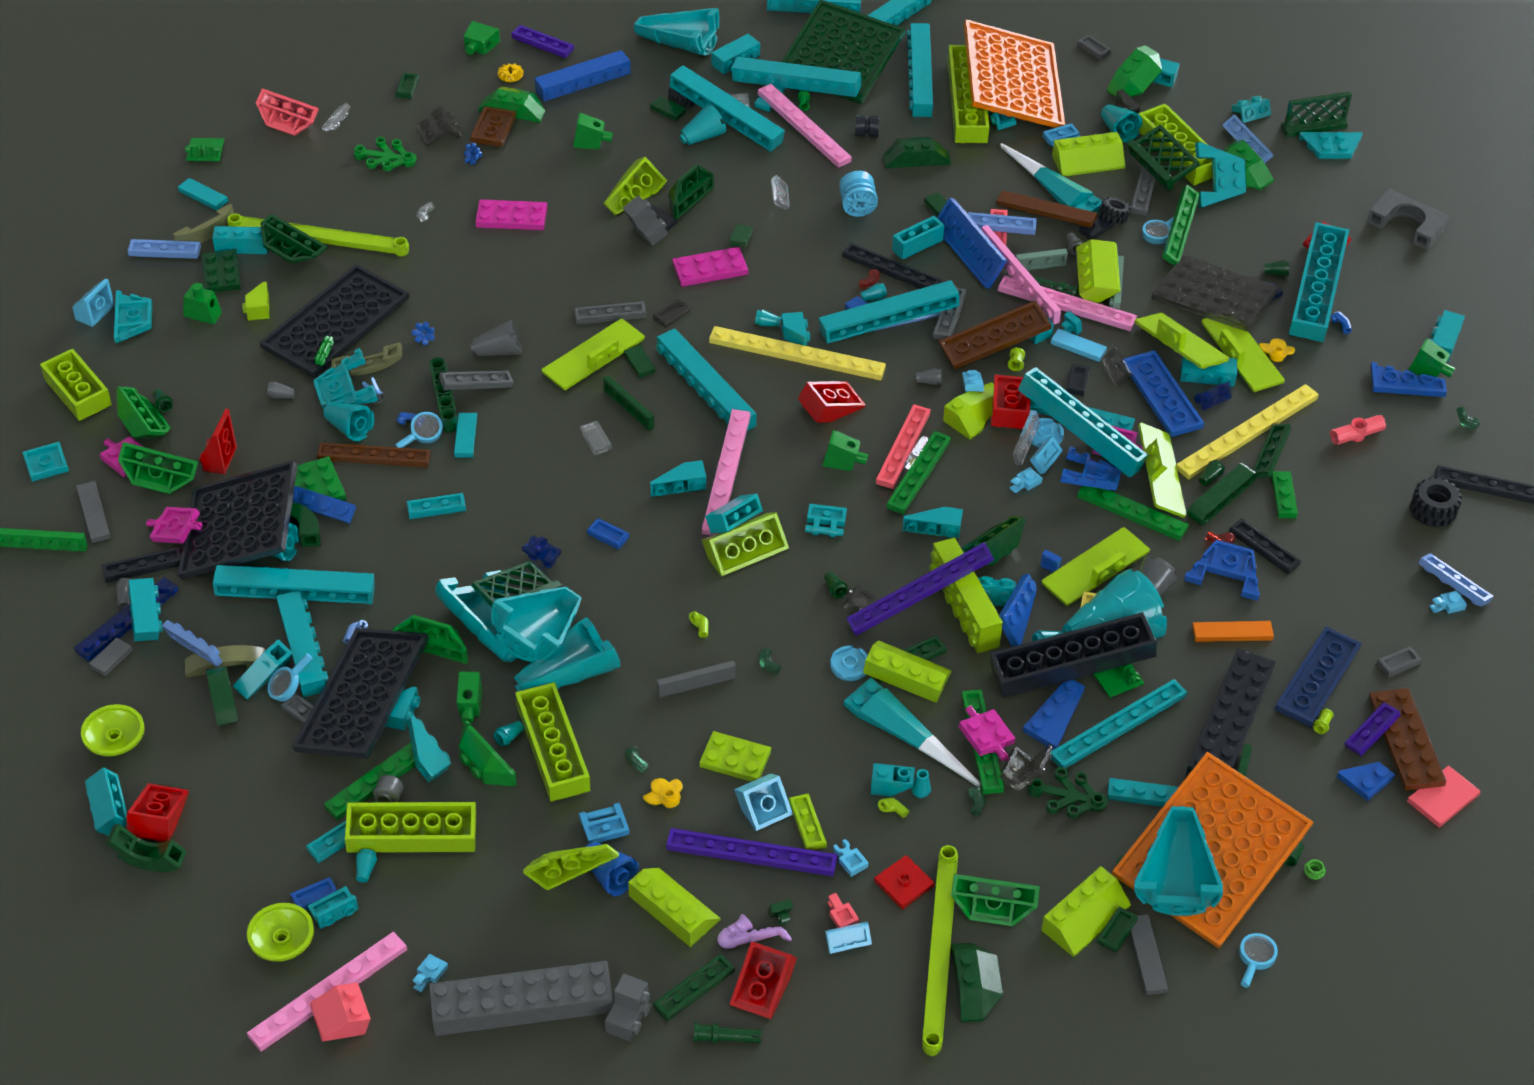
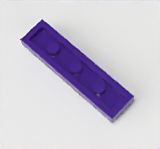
(542, 41)

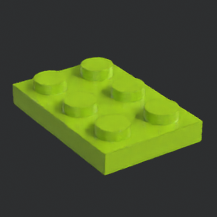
(735, 756)

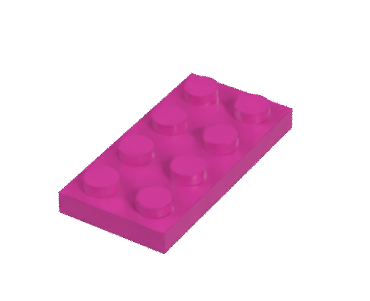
(511, 214)
(710, 266)

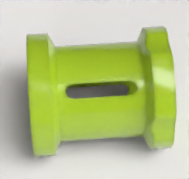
(1016, 359)

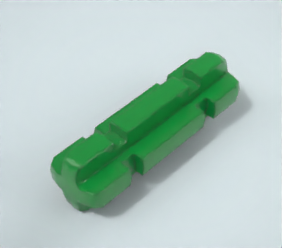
(323, 350)

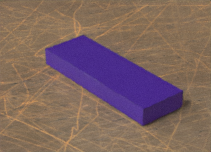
(1372, 729)

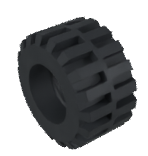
(1435, 502)

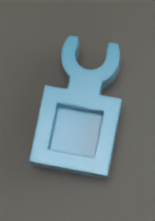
(850, 860)

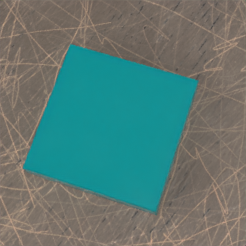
(45, 461)

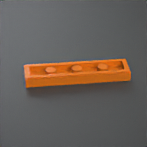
(1232, 631)

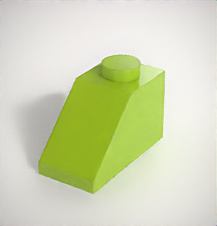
(257, 303)

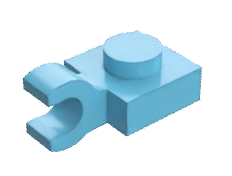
(1026, 479)
(1449, 601)
(429, 970)

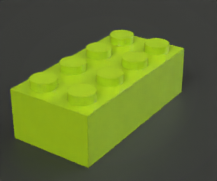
(76, 384)

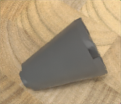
(498, 341)
(1159, 573)

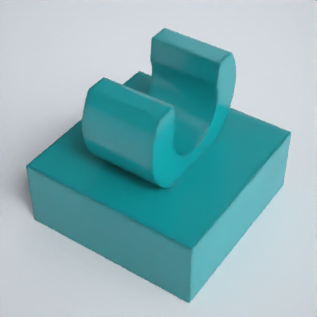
(1071, 323)

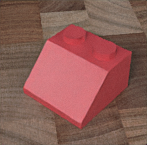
(341, 1012)

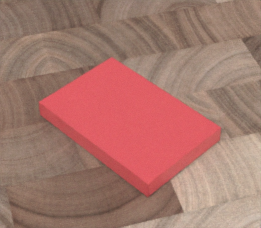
(1444, 802)

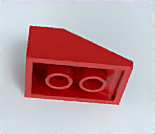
(830, 400)
(1009, 405)
(220, 446)
(156, 812)
(762, 980)

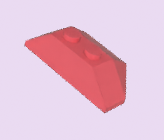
(285, 113)

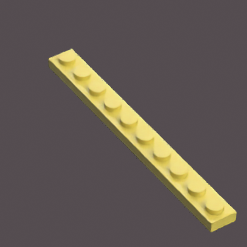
(797, 353)
(1247, 431)

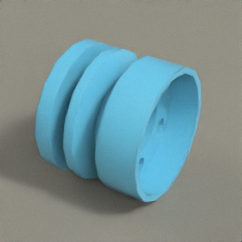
(858, 193)

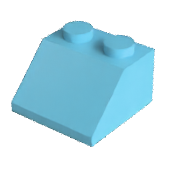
(94, 304)
(764, 801)

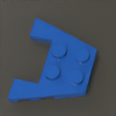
(1095, 473)
(1228, 561)

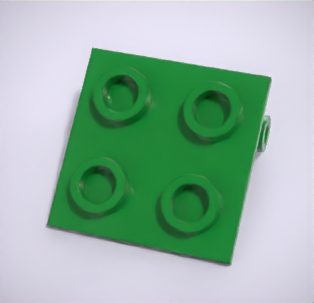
(204, 149)
(1119, 679)

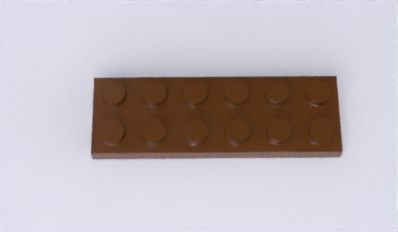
(995, 335)
(1409, 742)

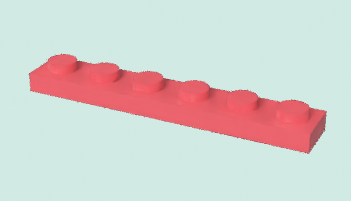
(903, 446)

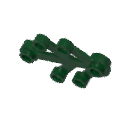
(1070, 794)

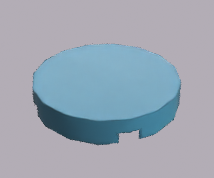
(1046, 429)
(848, 663)

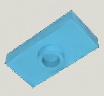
(848, 937)

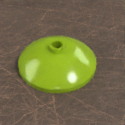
(109, 723)
(277, 923)

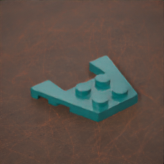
(1227, 175)
(337, 387)

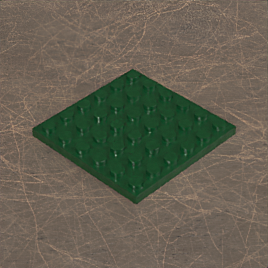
(845, 41)

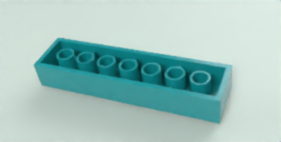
(1319, 282)

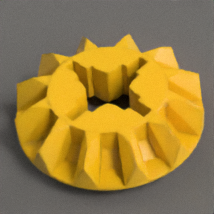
(504, 74)

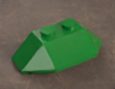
(1136, 72)
(523, 102)
(1256, 172)
(140, 414)
(155, 468)
(443, 638)
(483, 759)
(994, 899)

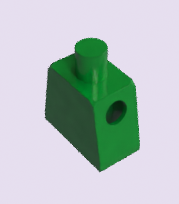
(480, 38)
(590, 132)
(201, 304)
(1431, 360)
(843, 452)
(469, 695)

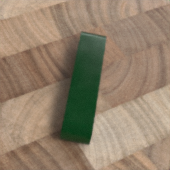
(444, 398)
(1222, 494)

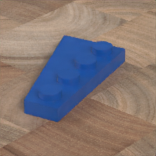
(1398, 382)
(1018, 609)
(1053, 717)

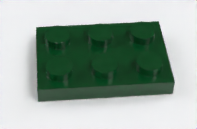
(221, 270)

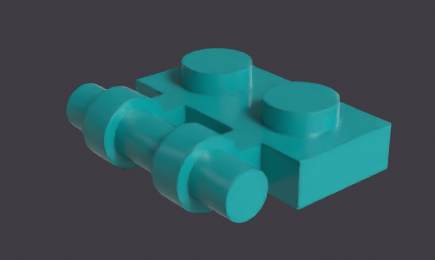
(827, 516)

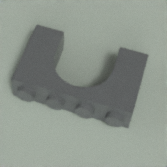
(1395, 204)

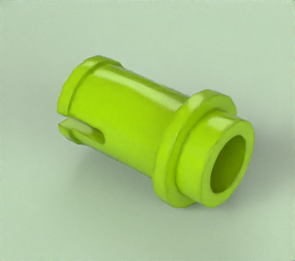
(1322, 724)

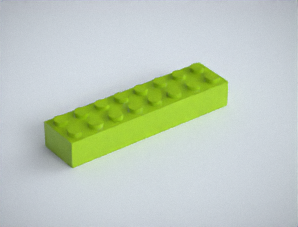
(969, 122)

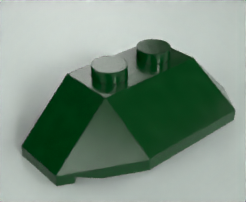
(915, 153)
(690, 189)
(289, 241)
(1000, 538)
(975, 980)

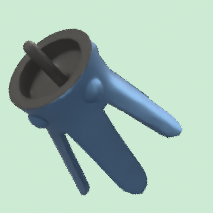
(380, 395)

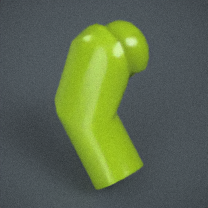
(700, 622)
(893, 805)

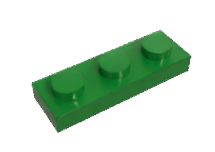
(1284, 494)

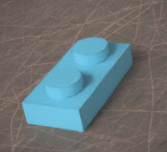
(972, 381)
(1046, 455)

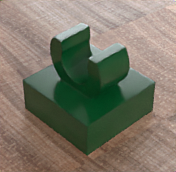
(781, 911)

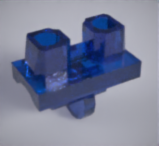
(539, 549)

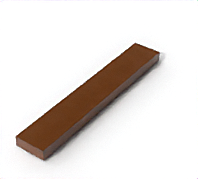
(1046, 208)
(374, 454)

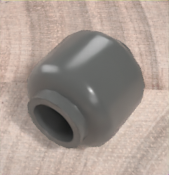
(388, 789)

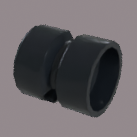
(867, 125)

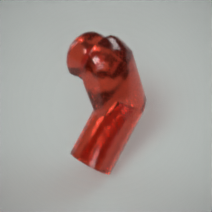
(872, 279)
(1226, 537)

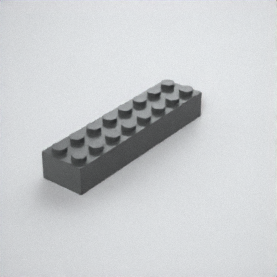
(521, 998)

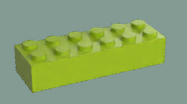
(1171, 122)
(969, 601)
(552, 742)
(411, 827)

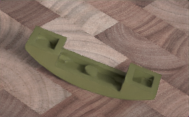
(205, 231)
(375, 362)
(230, 656)

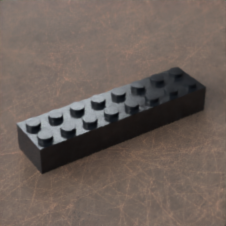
(1073, 654)
(1234, 709)

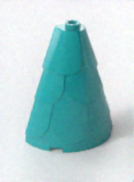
(684, 30)
(1123, 596)
(473, 612)
(535, 622)
(577, 659)
(1179, 868)

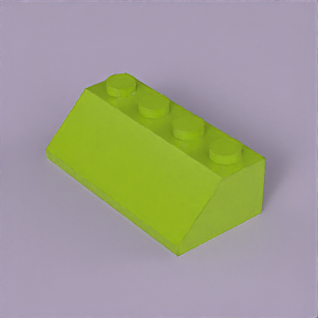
(1089, 154)
(1098, 270)
(746, 543)
(906, 671)
(672, 905)
(1085, 912)

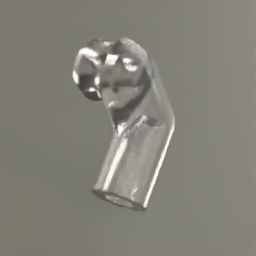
(422, 211)

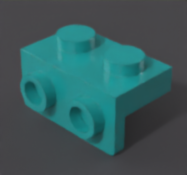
(1253, 108)
(1001, 120)
(998, 590)
(333, 907)

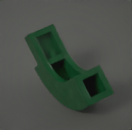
(306, 524)
(222, 695)
(143, 854)

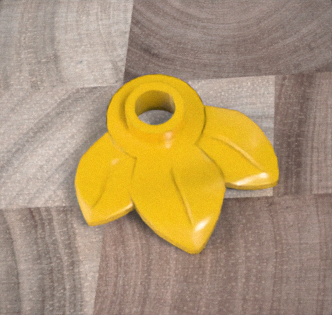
(1277, 349)
(664, 793)

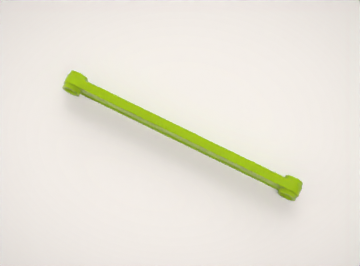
(336, 237)
(939, 952)

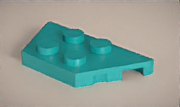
(1332, 144)
(132, 316)

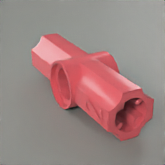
(1358, 429)

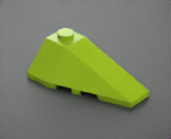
(639, 180)
(970, 411)
(561, 866)

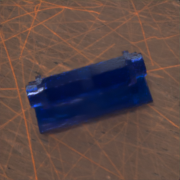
(1214, 396)

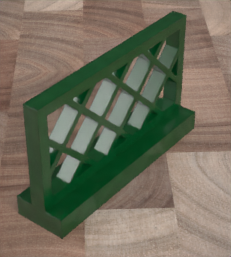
(1316, 123)
(1150, 162)
(503, 576)

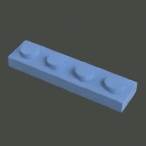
(1239, 131)
(1005, 223)
(164, 248)
(1456, 580)
(189, 640)

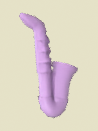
(737, 933)

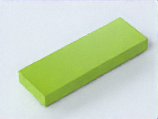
(807, 822)

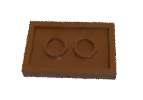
(493, 126)

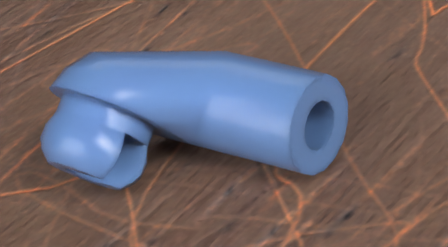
(361, 624)

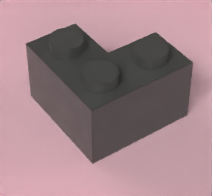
(645, 220)
(630, 1006)

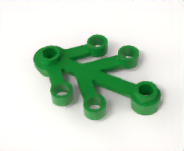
(403, 158)

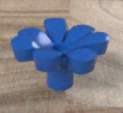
(473, 153)
(423, 333)

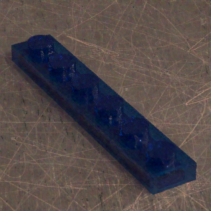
(119, 624)

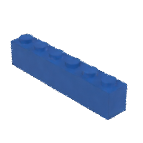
(582, 75)

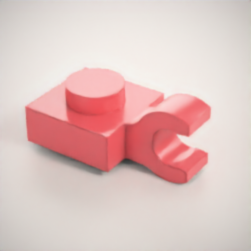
(841, 914)

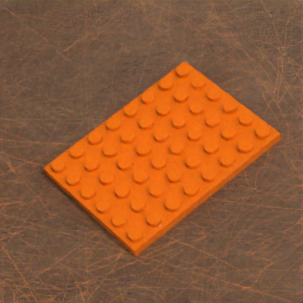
(1013, 74)
(1245, 831)

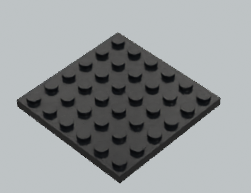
(240, 519)

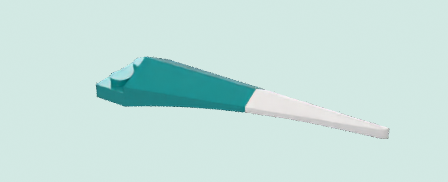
(1060, 187)
(886, 712)

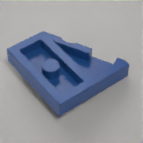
(1366, 779)

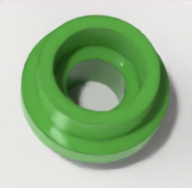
(1317, 865)

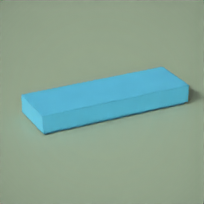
(1078, 345)

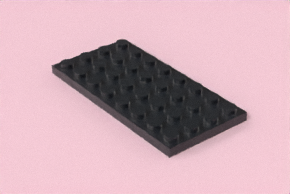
(342, 311)
(361, 693)

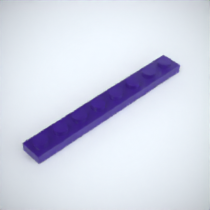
(920, 588)
(751, 852)

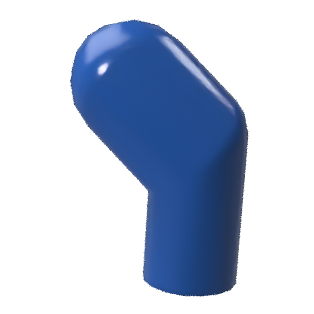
(1345, 323)
(403, 417)

